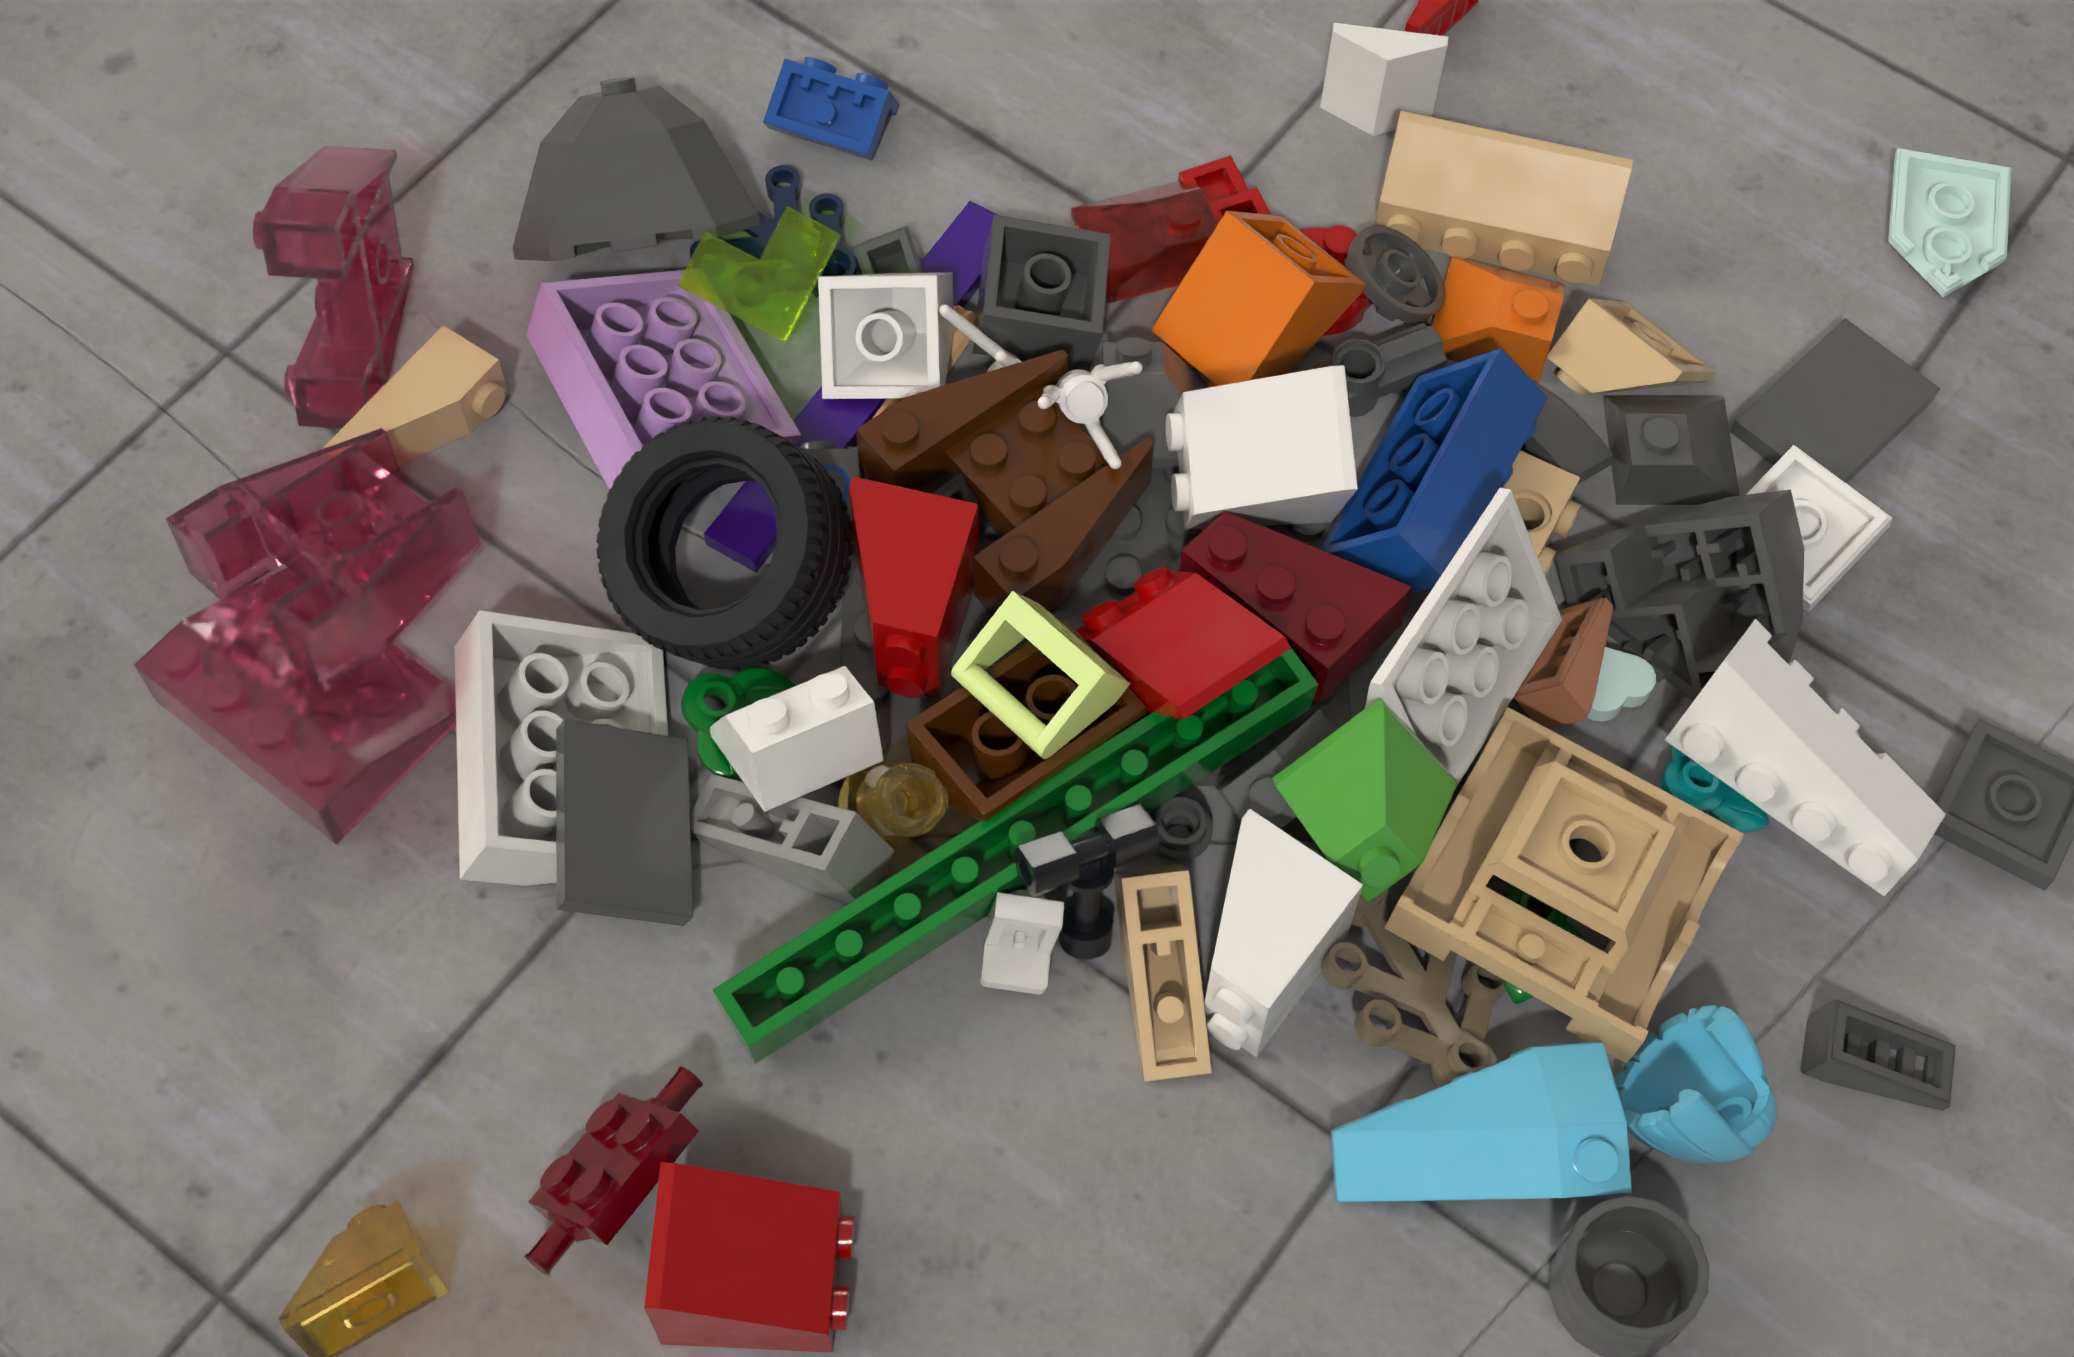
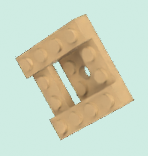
(1516, 824)

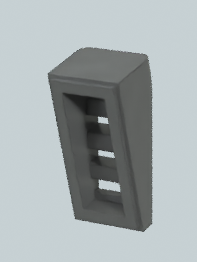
(1834, 1054)

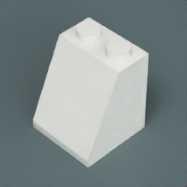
(1264, 450)
(1273, 933)

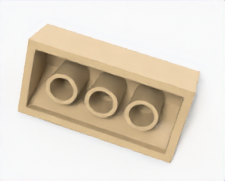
(1503, 198)

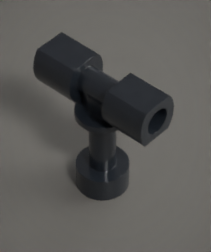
(1087, 869)

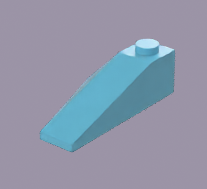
(1511, 1131)

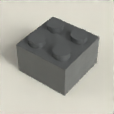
(1043, 289)

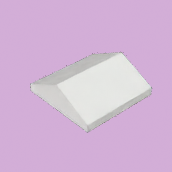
(1381, 73)

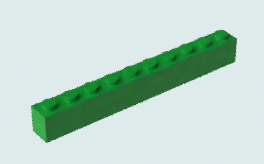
(961, 878)

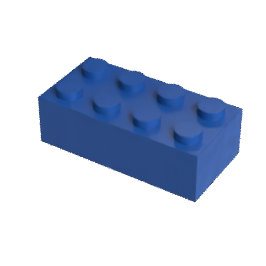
(1438, 469)

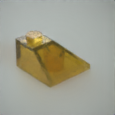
(363, 1283)

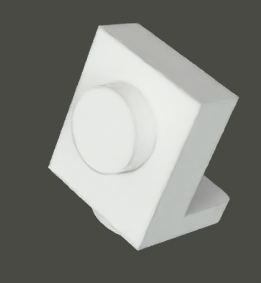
(1020, 942)

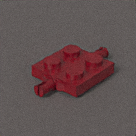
(611, 1168)

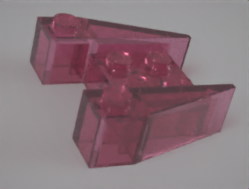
(339, 226)
(348, 531)

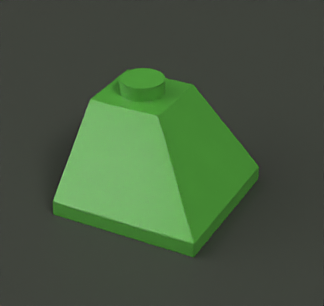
(1370, 797)

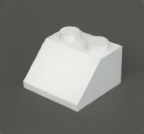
(801, 738)

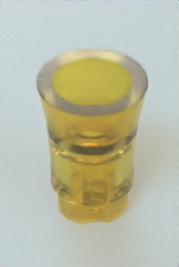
(874, 797)

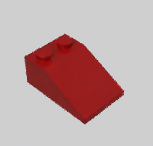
(1180, 641)

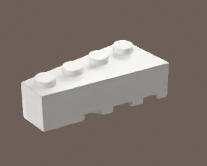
(1806, 764)

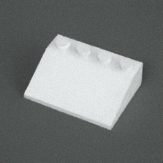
(1471, 640)
(511, 695)

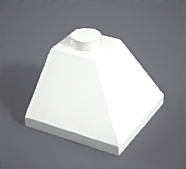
(884, 334)

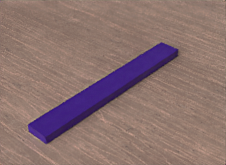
(748, 522)

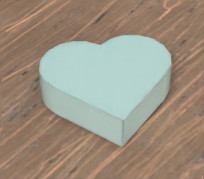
(1622, 682)

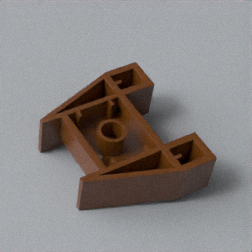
(1025, 464)

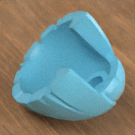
(1699, 1089)

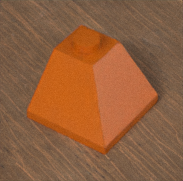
(1496, 310)

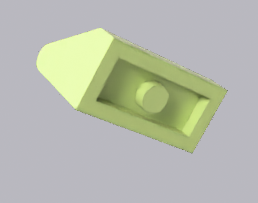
(1020, 619)

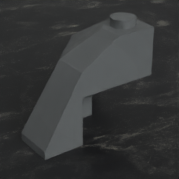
(627, 173)
(1696, 583)

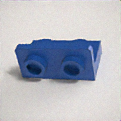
(829, 107)

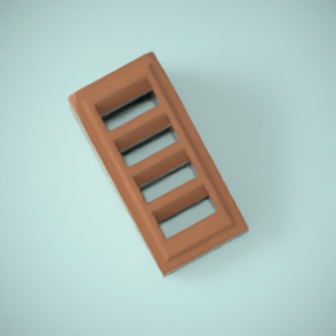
(1568, 670)

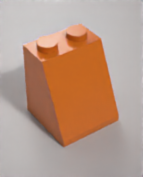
(1255, 300)

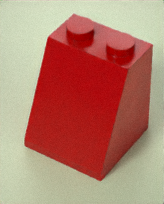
(913, 579)
(746, 1262)

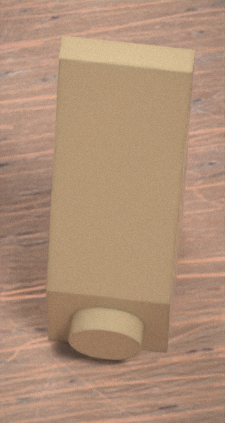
(433, 397)
(1163, 970)

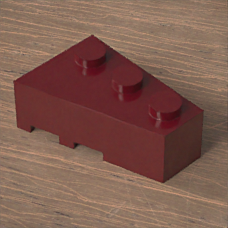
(1321, 603)

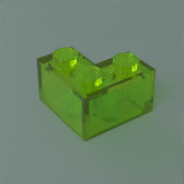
(767, 289)

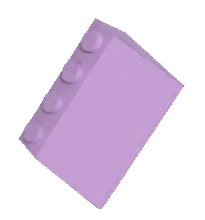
(644, 358)

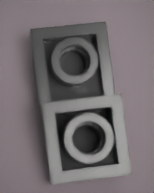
(1567, 441)

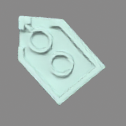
(1949, 217)

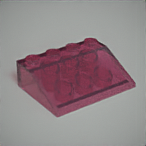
(310, 748)

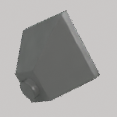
(1142, 401)
(1670, 450)

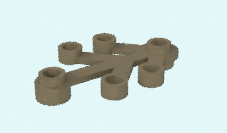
(1418, 992)

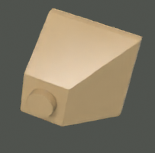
(1621, 350)

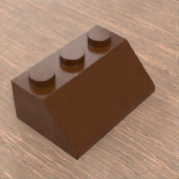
(984, 759)

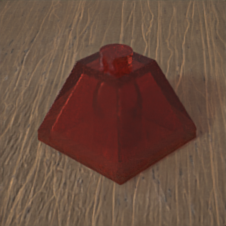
(1152, 236)

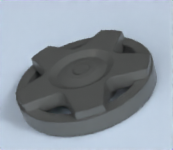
(1395, 274)

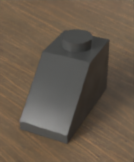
(1253, 783)

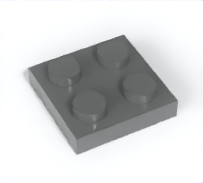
(2009, 804)

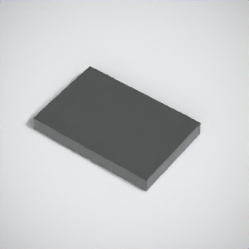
(1837, 404)
(623, 823)

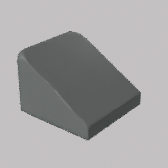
(891, 253)

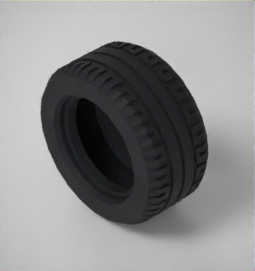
(645, 521)

